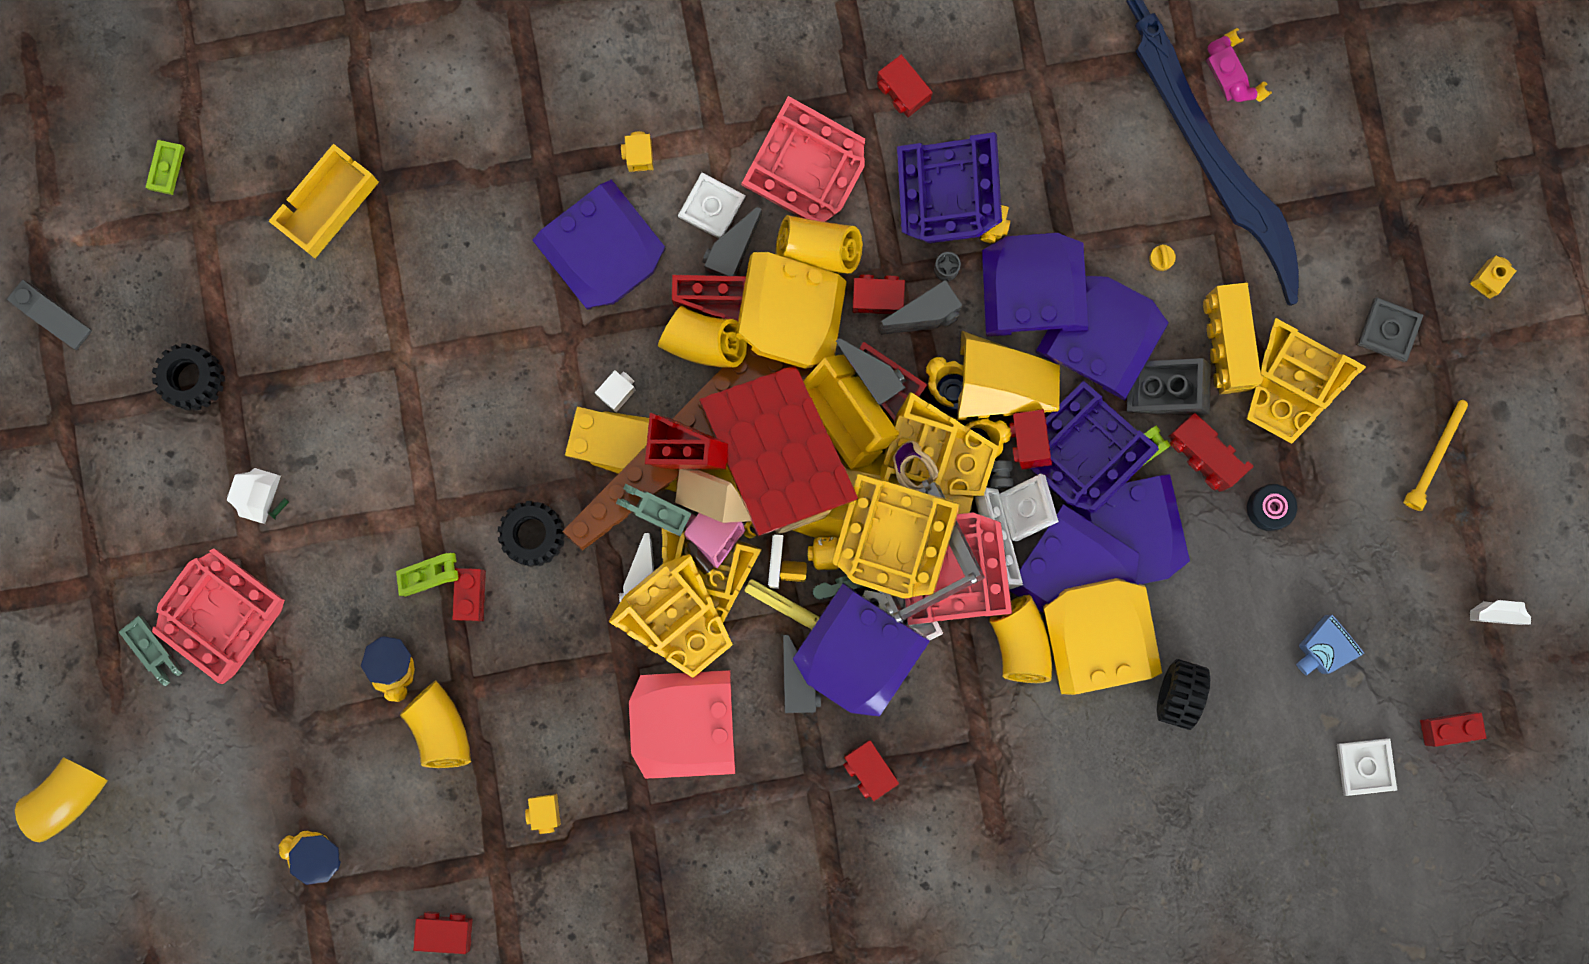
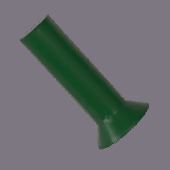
(278, 509)

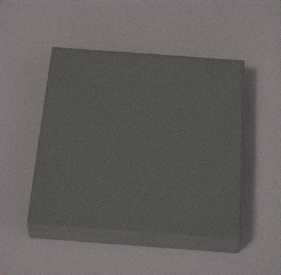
(1390, 329)

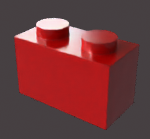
(903, 86)
(878, 295)
(1032, 439)
(469, 595)
(1453, 729)
(871, 771)
(443, 933)

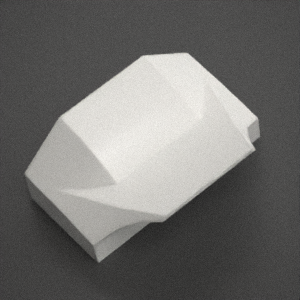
(253, 494)
(1501, 612)

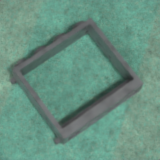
(964, 557)

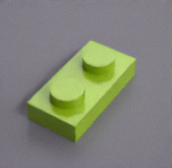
(165, 167)

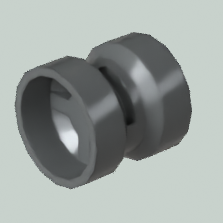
(950, 263)
(1000, 475)

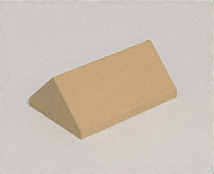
(710, 496)

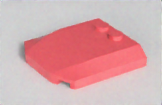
(807, 163)
(986, 596)
(216, 614)
(682, 725)

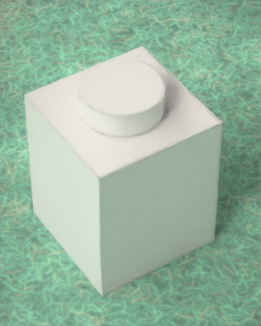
(616, 390)

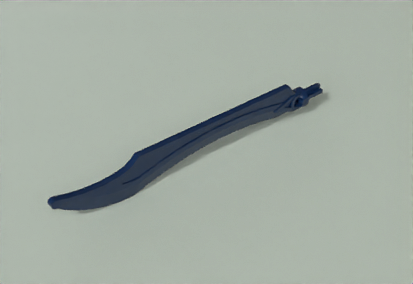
(1238, 193)

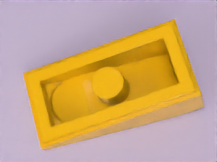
(793, 571)

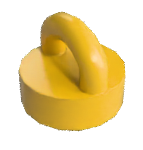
(1162, 257)

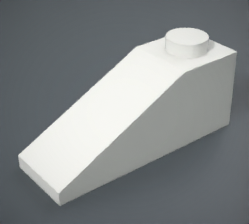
(642, 565)

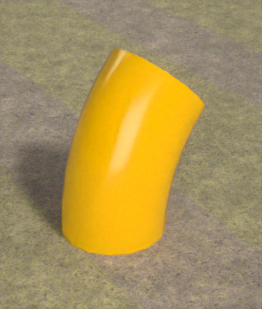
(820, 244)
(703, 339)
(1023, 642)
(437, 729)
(57, 800)

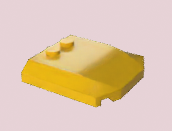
(790, 310)
(895, 538)
(1102, 636)

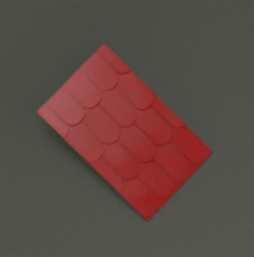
(778, 451)

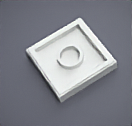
(711, 206)
(1028, 507)
(775, 561)
(1366, 767)

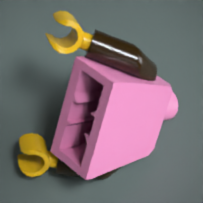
(712, 541)

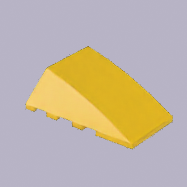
(1004, 380)
(1297, 382)
(959, 453)
(734, 568)
(674, 617)

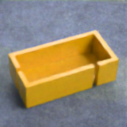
(324, 201)
(1232, 338)
(849, 412)

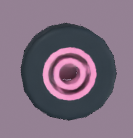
(1263, 511)

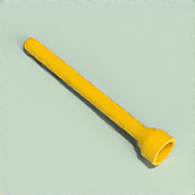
(1417, 498)

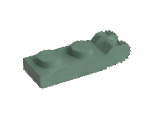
(656, 510)
(826, 591)
(149, 649)

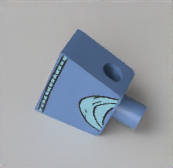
(1327, 647)

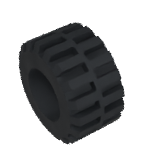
(170, 368)
(513, 521)
(1183, 694)

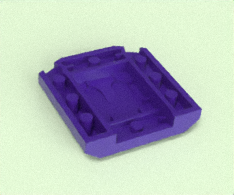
(950, 188)
(601, 247)
(1034, 284)
(1118, 337)
(1091, 450)
(1148, 521)
(1074, 555)
(858, 653)

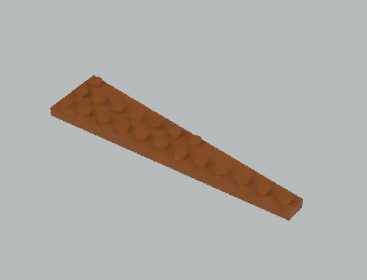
(604, 512)

